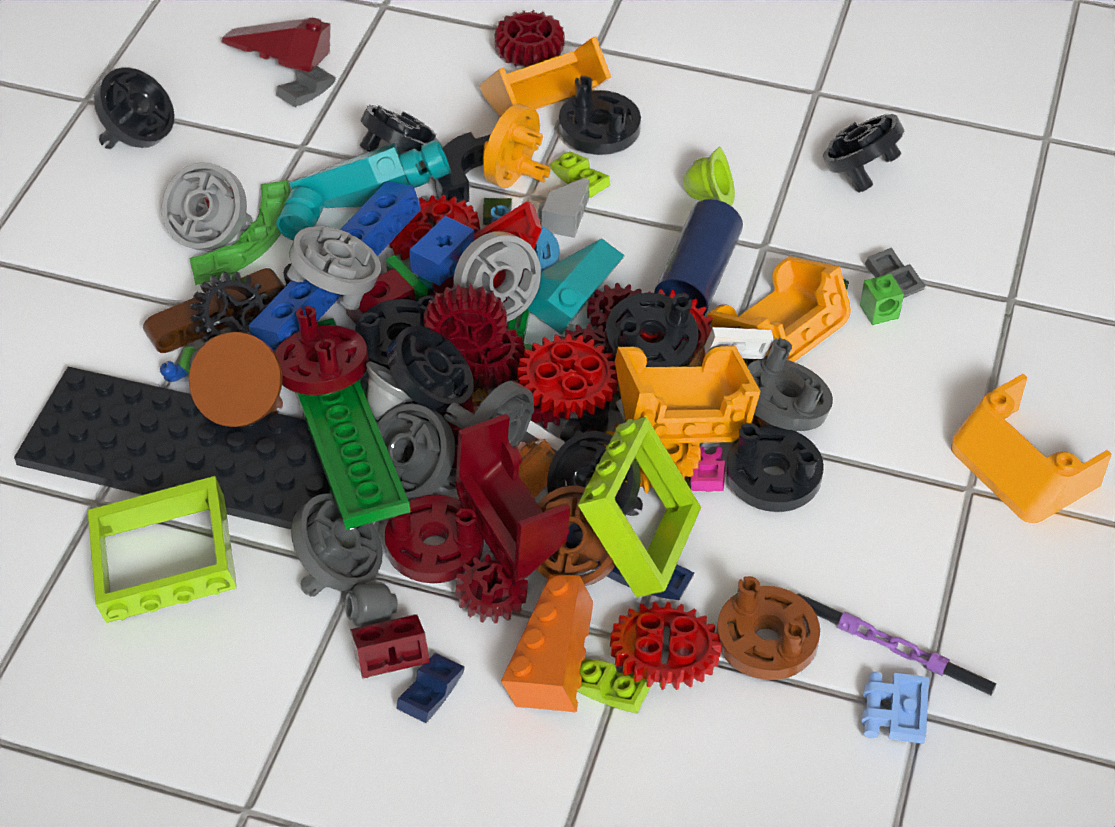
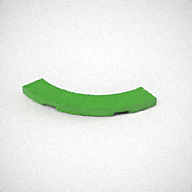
(251, 242)

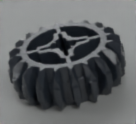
(225, 300)

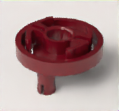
(321, 357)
(433, 517)

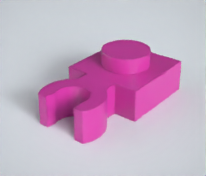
(710, 473)

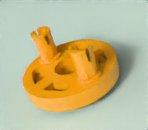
(512, 146)

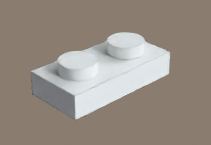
(749, 342)

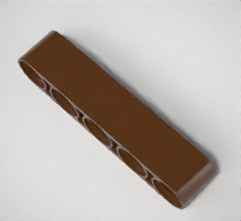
(173, 326)

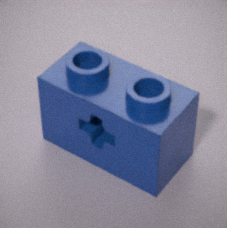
(440, 249)

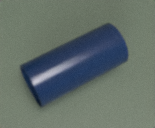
(702, 252)

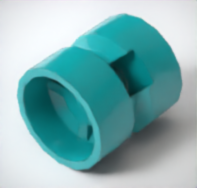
(434, 160)
(299, 212)

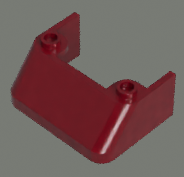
(504, 507)

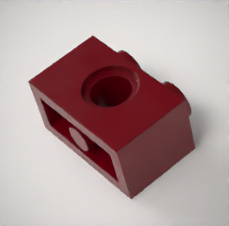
(387, 287)

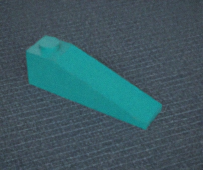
(356, 179)
(571, 282)

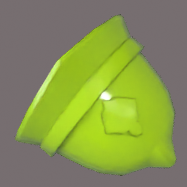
(710, 178)

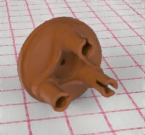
(236, 379)

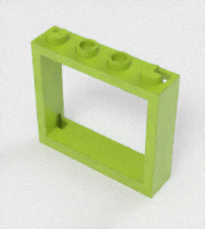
(150, 510)
(643, 570)

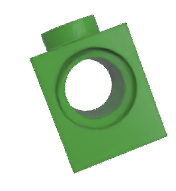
(881, 299)

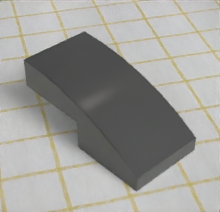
(307, 86)
(889, 263)

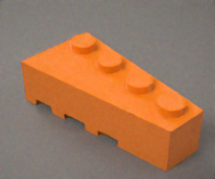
(551, 649)

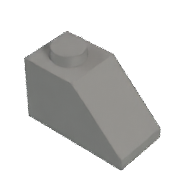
(565, 208)

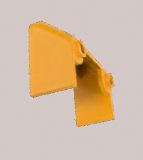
(546, 81)
(1013, 467)

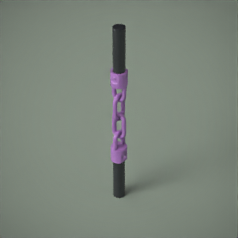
(935, 663)

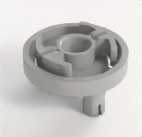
(223, 215)
(508, 253)
(334, 263)

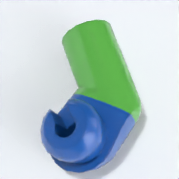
(175, 372)

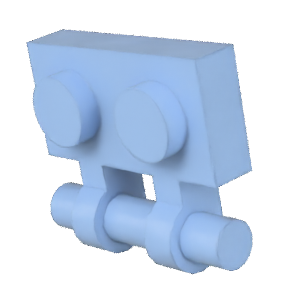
(908, 707)

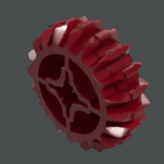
(529, 38)
(467, 318)
(499, 364)

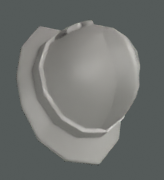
(383, 391)

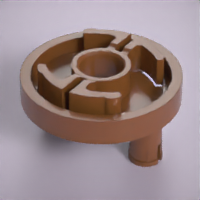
(587, 553)
(774, 609)

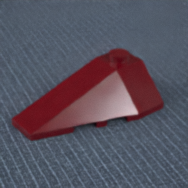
(294, 43)

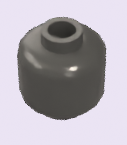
(370, 604)

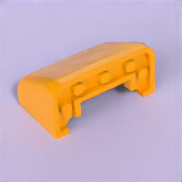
(803, 309)
(689, 401)

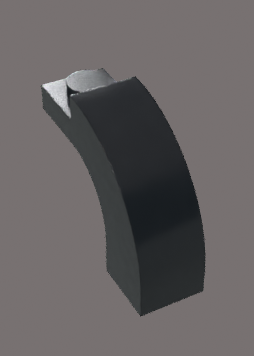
(462, 155)

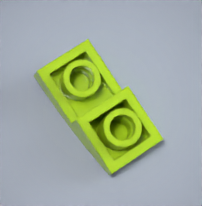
(573, 167)
(610, 687)

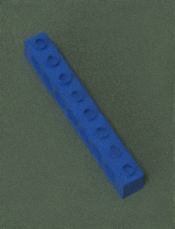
(373, 224)

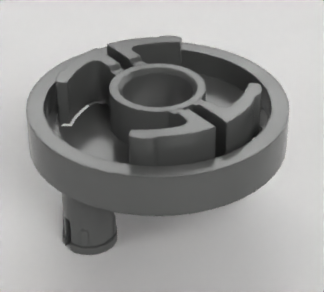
(790, 392)
(506, 398)
(432, 455)
(324, 556)

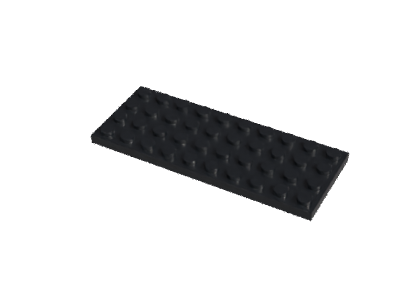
(158, 439)

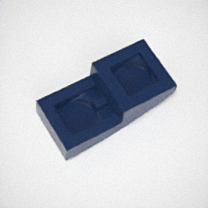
(431, 688)

